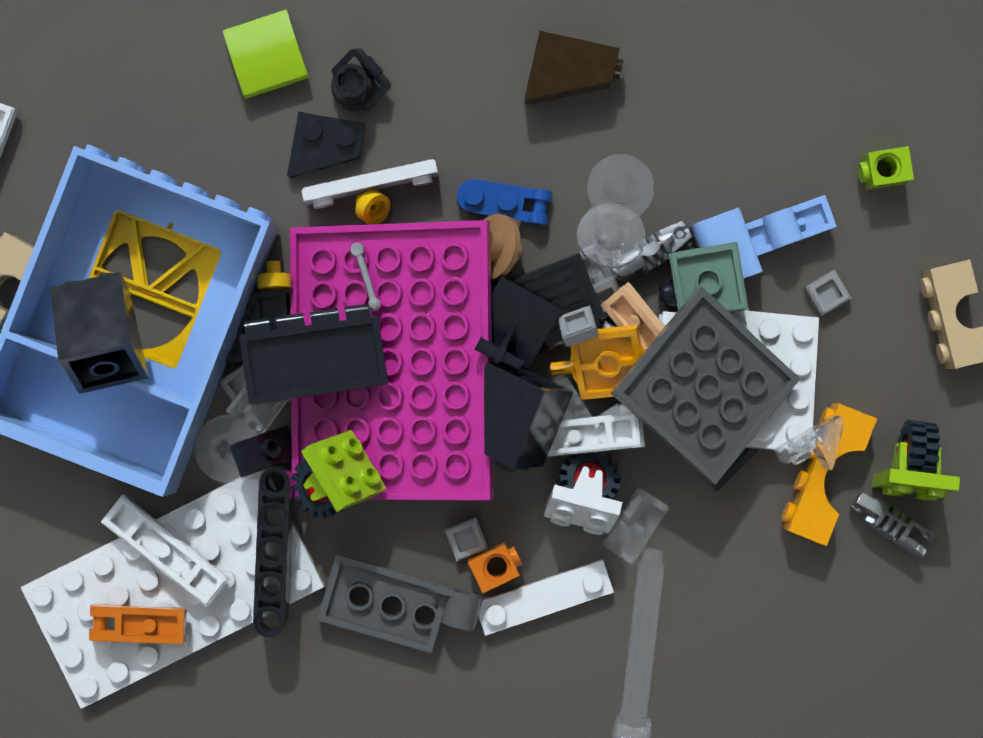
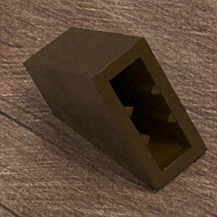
(570, 68)

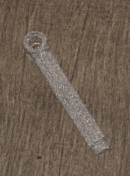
(633, 718)

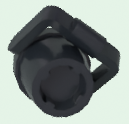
(354, 85)

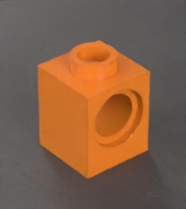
(488, 580)

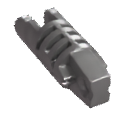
(656, 251)
(892, 524)

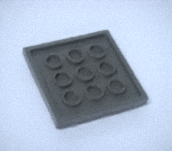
(705, 385)

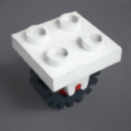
(586, 493)

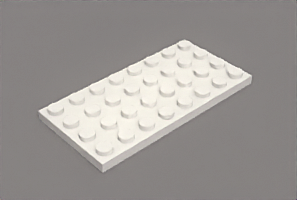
(216, 527)

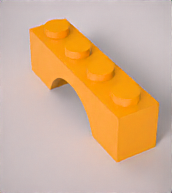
(810, 511)

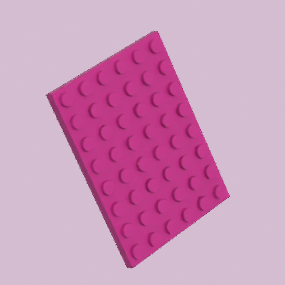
(434, 308)

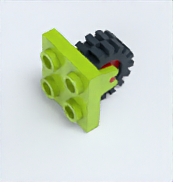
(917, 465)
(335, 476)

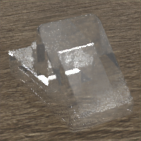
(821, 438)

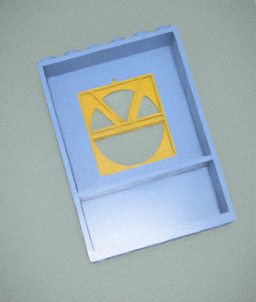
(150, 425)

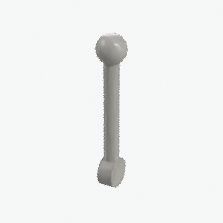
(358, 250)

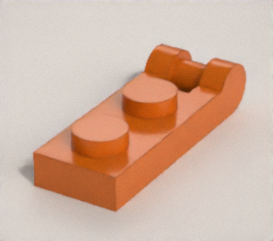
(139, 624)

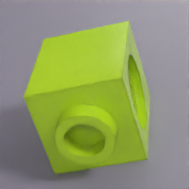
(900, 166)

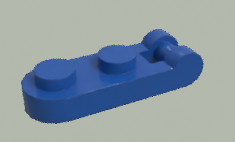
(490, 197)

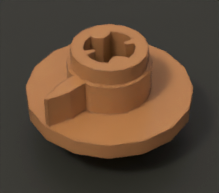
(505, 244)

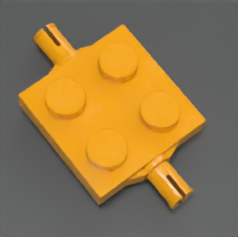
(602, 361)

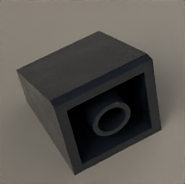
(97, 333)
(521, 416)

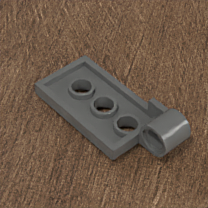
(450, 604)

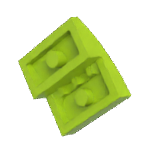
(265, 54)

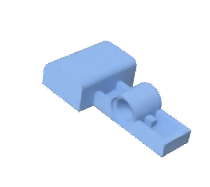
(765, 233)

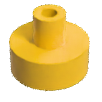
(372, 206)
(274, 278)

